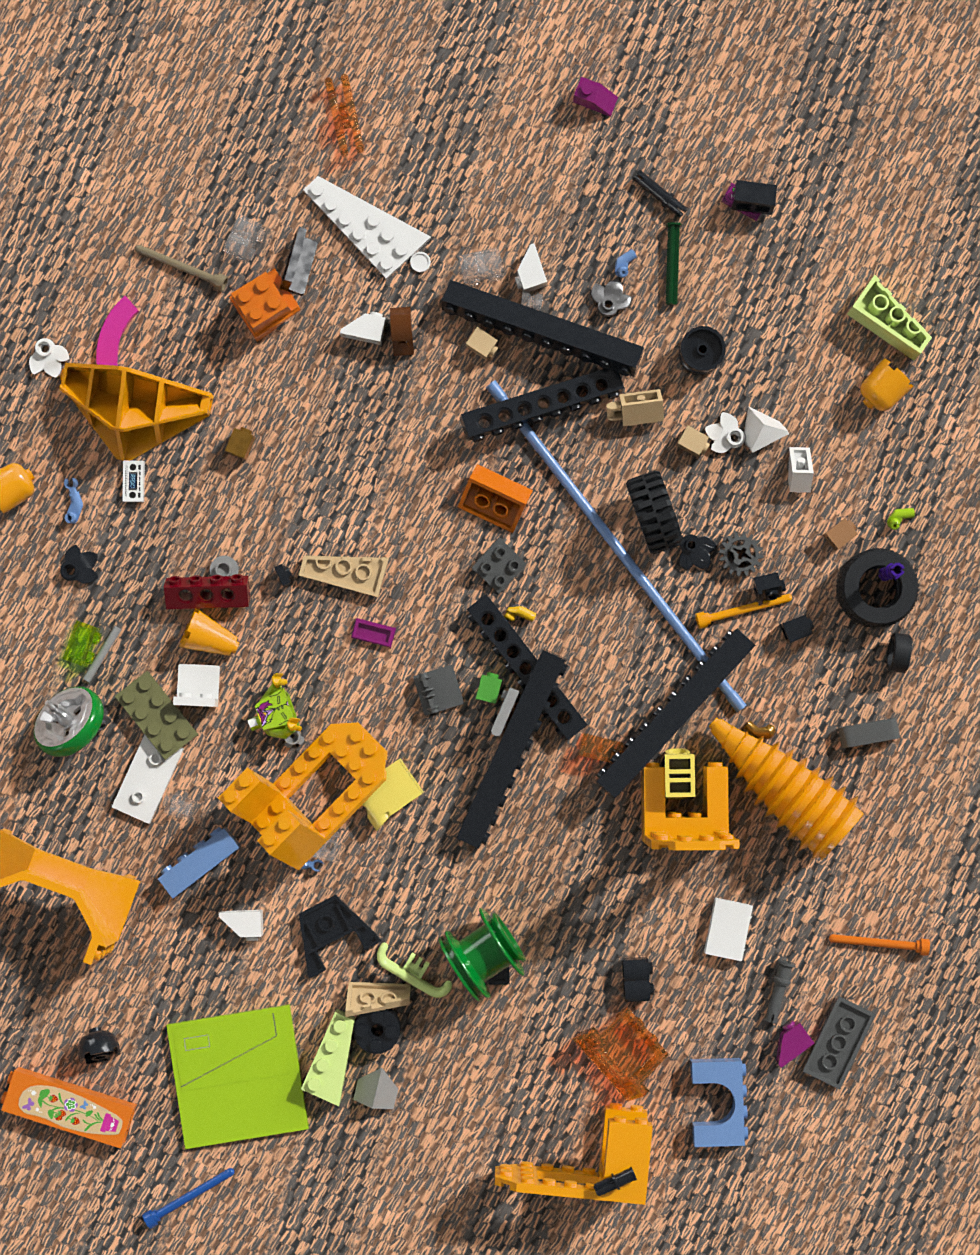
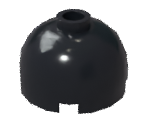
(97, 1046)

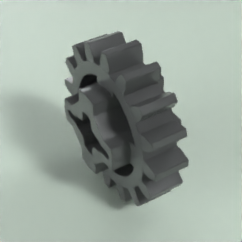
(750, 559)

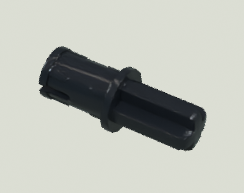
(615, 1181)

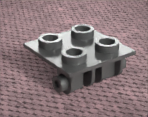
(498, 565)
(438, 690)

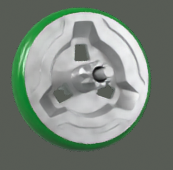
(62, 708)

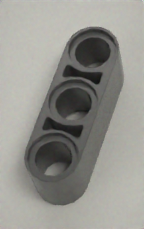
(869, 732)

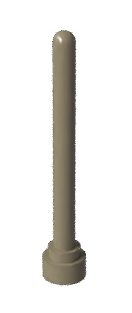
(218, 281)

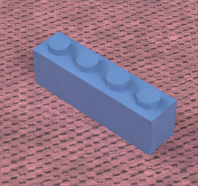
(199, 862)

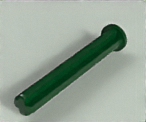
(672, 263)

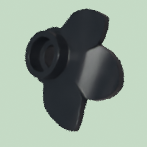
(698, 554)
(82, 563)

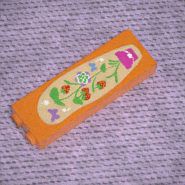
(68, 1107)

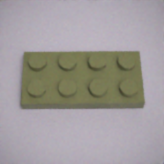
(156, 715)

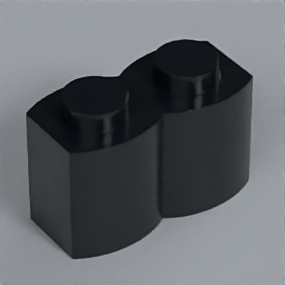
(636, 979)

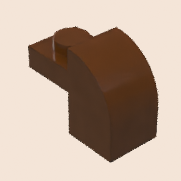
(401, 331)

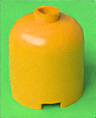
(884, 387)
(15, 486)

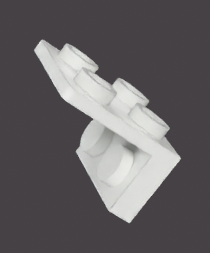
(197, 685)

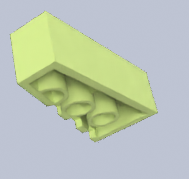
(889, 320)
(330, 1064)

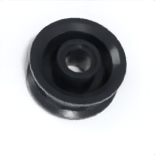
(374, 1042)

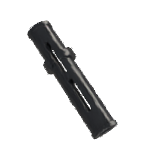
(660, 194)

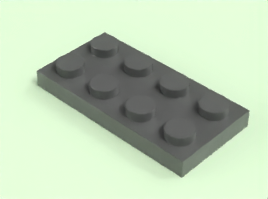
(838, 1042)

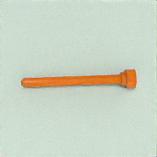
(920, 946)

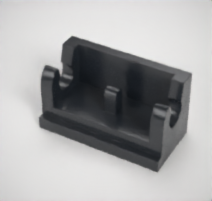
(754, 197)

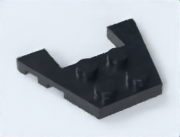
(328, 923)

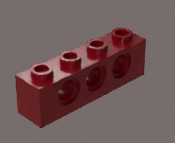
(197, 598)

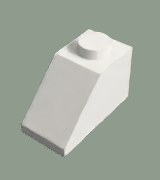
(530, 272)
(366, 328)
(800, 470)
(244, 922)

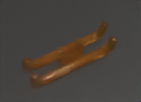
(344, 115)

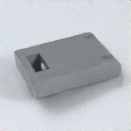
(509, 700)

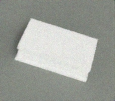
(728, 929)

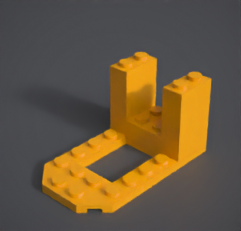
(283, 826)
(691, 831)
(623, 1145)

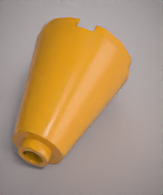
(208, 636)

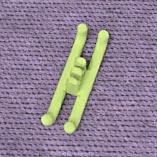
(412, 973)

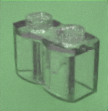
(243, 239)

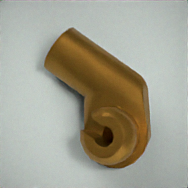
(767, 731)

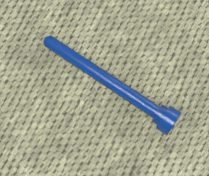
(152, 1218)

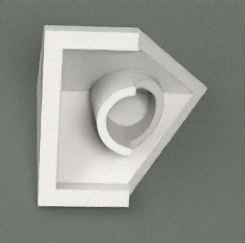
(761, 430)

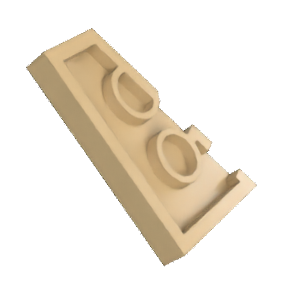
(373, 997)

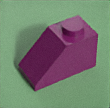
(594, 96)
(792, 1042)

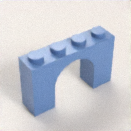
(730, 1129)

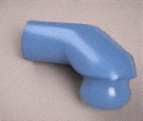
(621, 264)

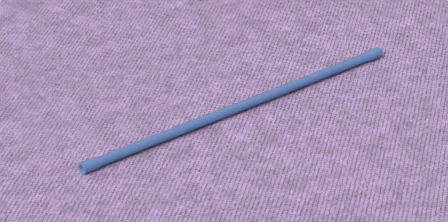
(730, 694)

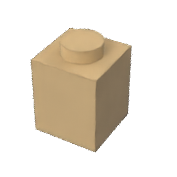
(482, 344)
(693, 441)

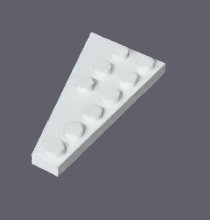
(373, 232)

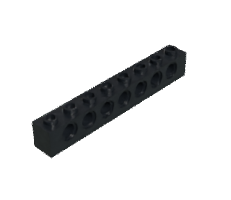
(608, 377)
(486, 606)

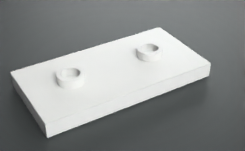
(145, 782)

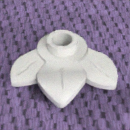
(50, 360)
(722, 433)

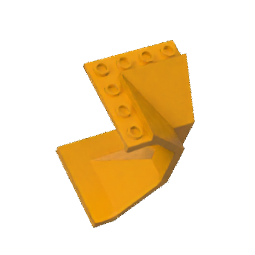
(99, 895)

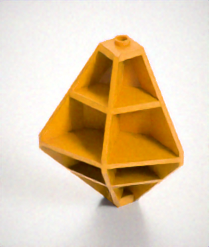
(133, 407)

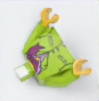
(276, 711)

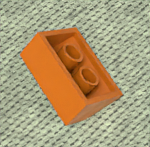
(494, 498)

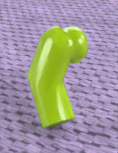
(898, 515)

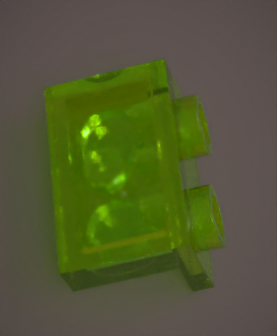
(81, 644)

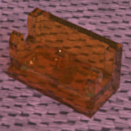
(599, 747)

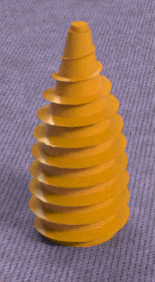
(790, 790)

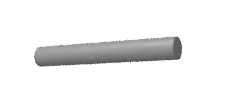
(102, 654)

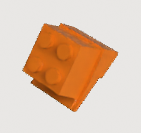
(264, 304)

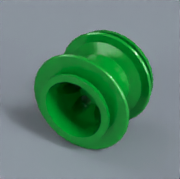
(482, 954)

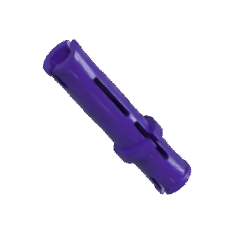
(891, 571)

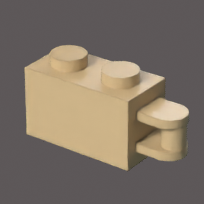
(637, 408)

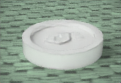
(420, 262)

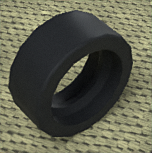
(899, 652)

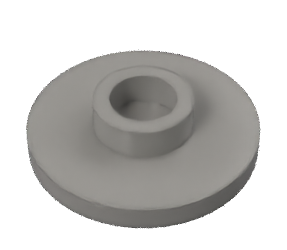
(224, 566)

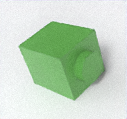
(489, 688)

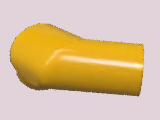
(520, 611)

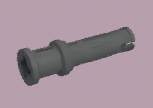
(781, 981)

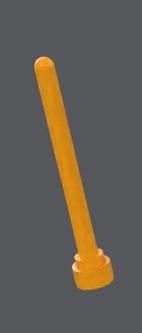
(705, 619)

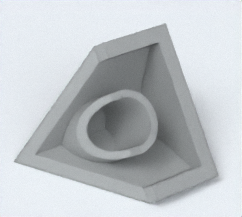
(376, 1090)

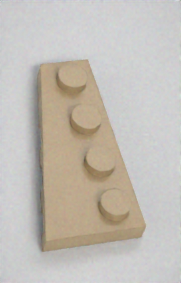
(352, 573)

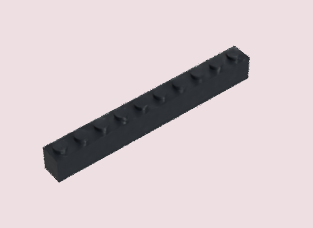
(542, 328)
(675, 712)
(511, 748)

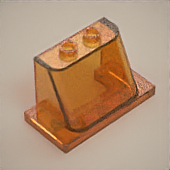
(623, 1052)

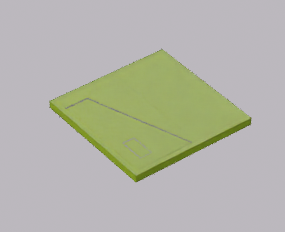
(237, 1076)

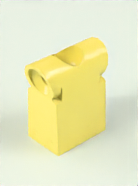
(679, 774)
(392, 795)

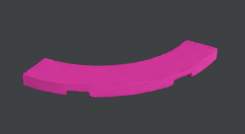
(112, 331)

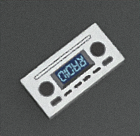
(133, 481)

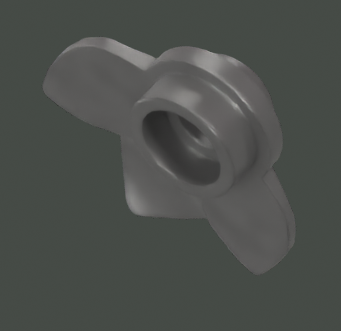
(612, 295)

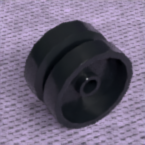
(703, 338)

